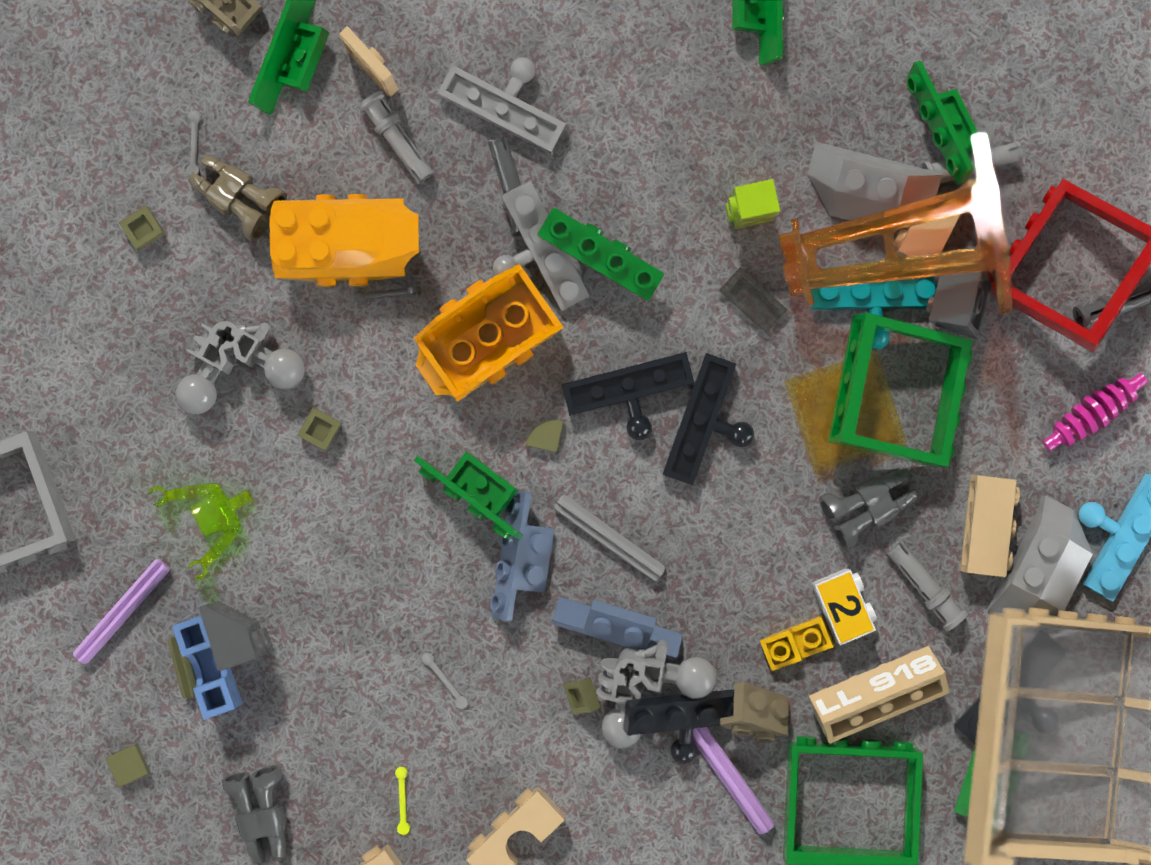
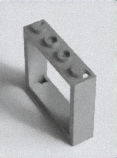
(63, 534)

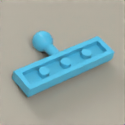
(1123, 545)

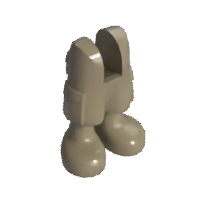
(230, 188)

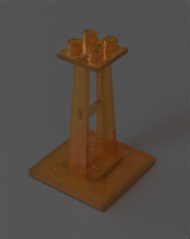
(979, 200)

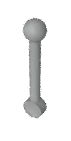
(194, 117)
(461, 701)

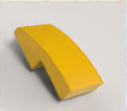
(797, 643)

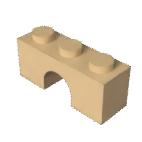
(534, 814)

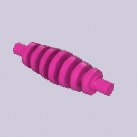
(1095, 412)

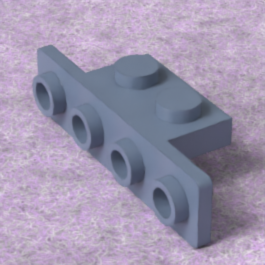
(522, 561)
(615, 625)

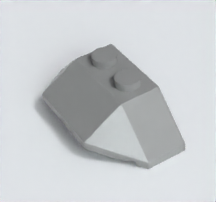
(863, 184)
(1046, 562)

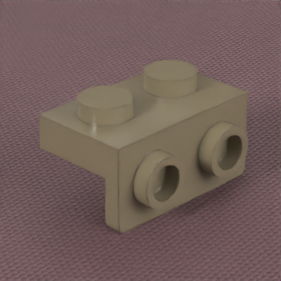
(230, 14)
(758, 713)

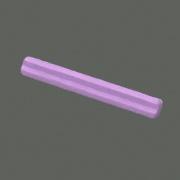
(121, 611)
(732, 780)

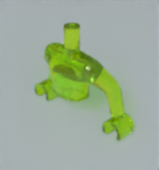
(212, 514)

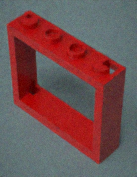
(1086, 338)

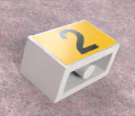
(844, 606)

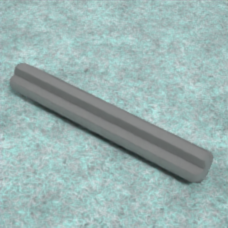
(609, 538)

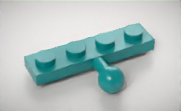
(877, 296)

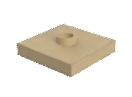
(369, 61)

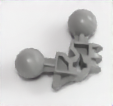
(281, 367)
(693, 677)

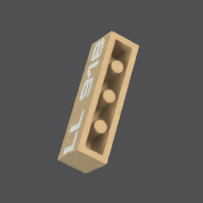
(879, 694)

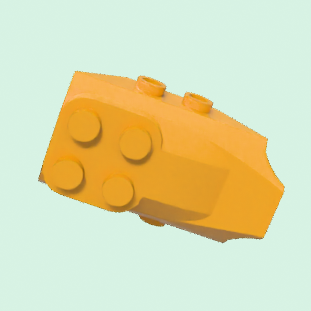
(342, 239)
(484, 334)

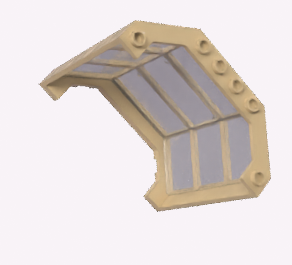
(1062, 740)

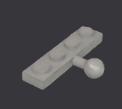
(503, 107)
(553, 263)

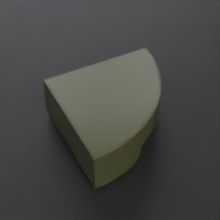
(546, 436)

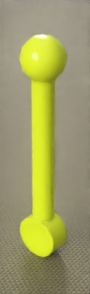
(403, 827)

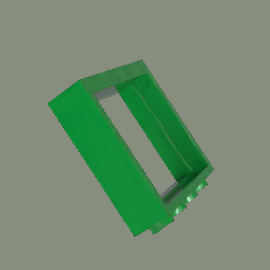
(853, 382)
(819, 855)

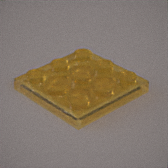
(814, 402)

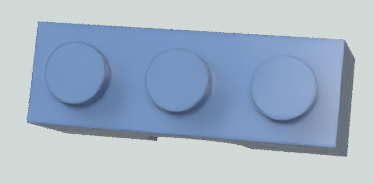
(214, 689)

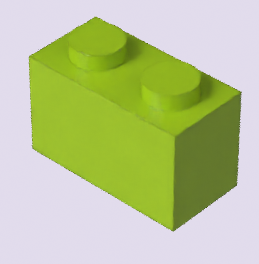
(752, 204)

